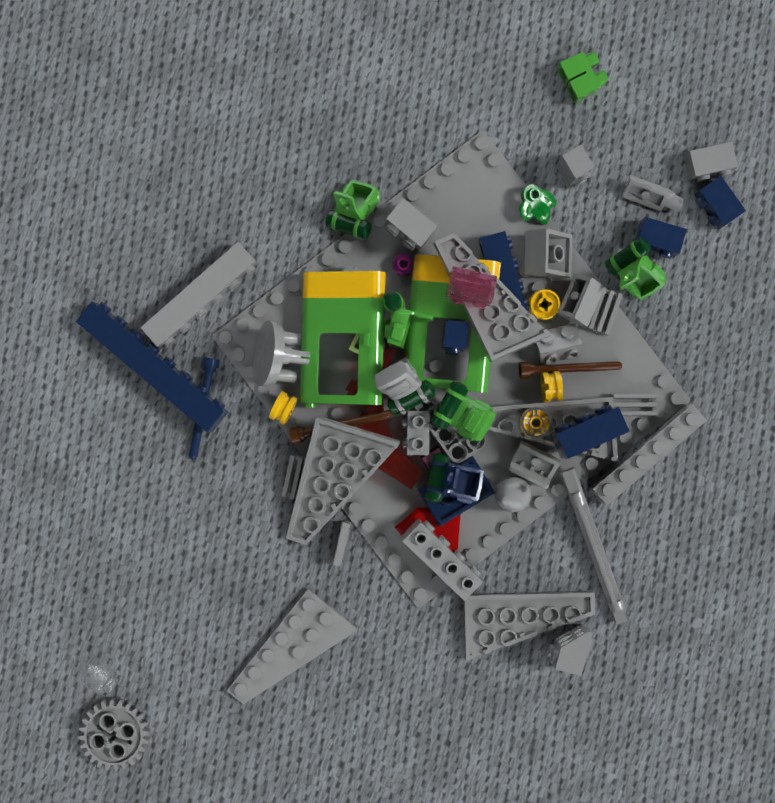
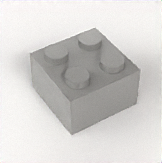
(409, 225)

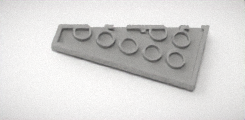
(505, 323)
(514, 617)
(300, 637)

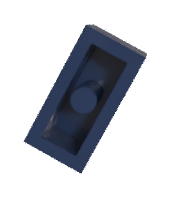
(719, 203)
(662, 237)
(454, 337)

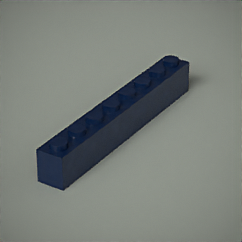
(152, 367)

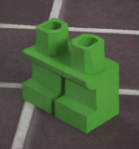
(580, 77)

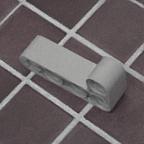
(454, 440)

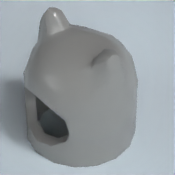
(513, 494)

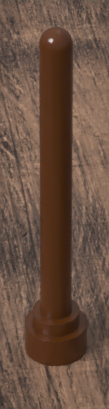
(527, 370)
(299, 434)

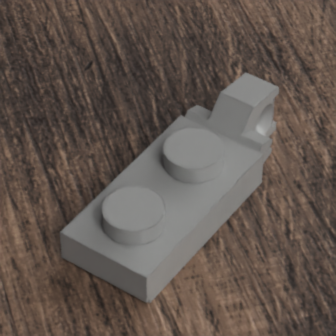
(651, 195)

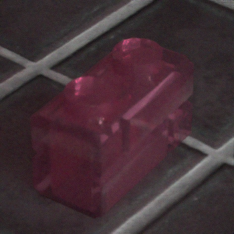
(471, 287)

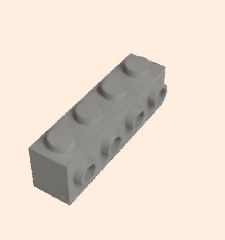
(441, 559)

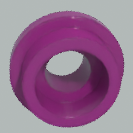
(403, 271)

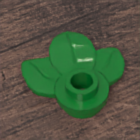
(538, 206)

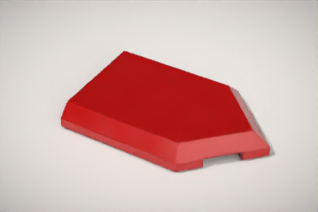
(449, 530)

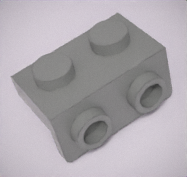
(560, 345)
(417, 432)
(533, 465)

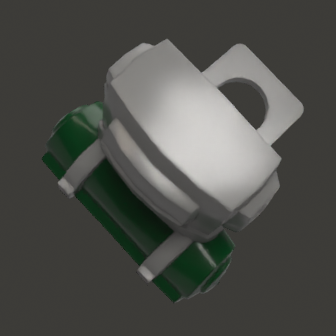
(403, 387)

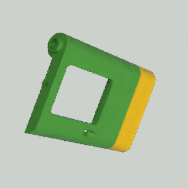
(429, 298)
(349, 305)

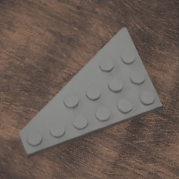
(334, 469)

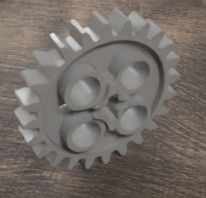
(106, 752)

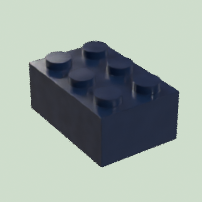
(589, 431)

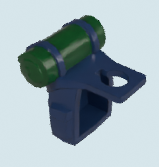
(452, 480)

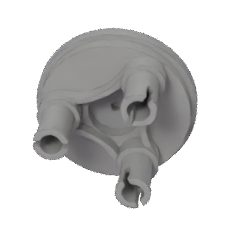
(272, 353)

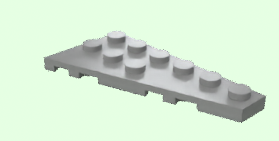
(561, 412)

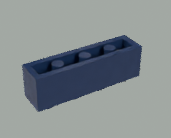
(497, 248)

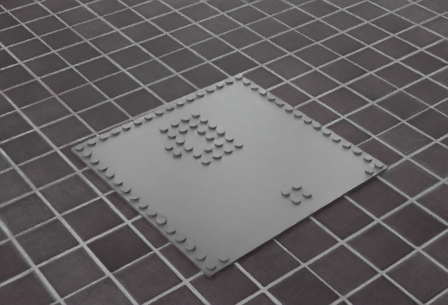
(474, 197)

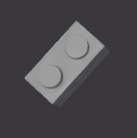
(711, 161)
(575, 166)
(581, 299)

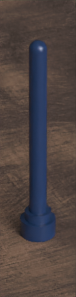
(209, 366)

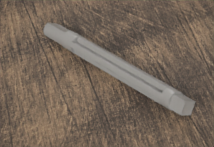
(594, 544)

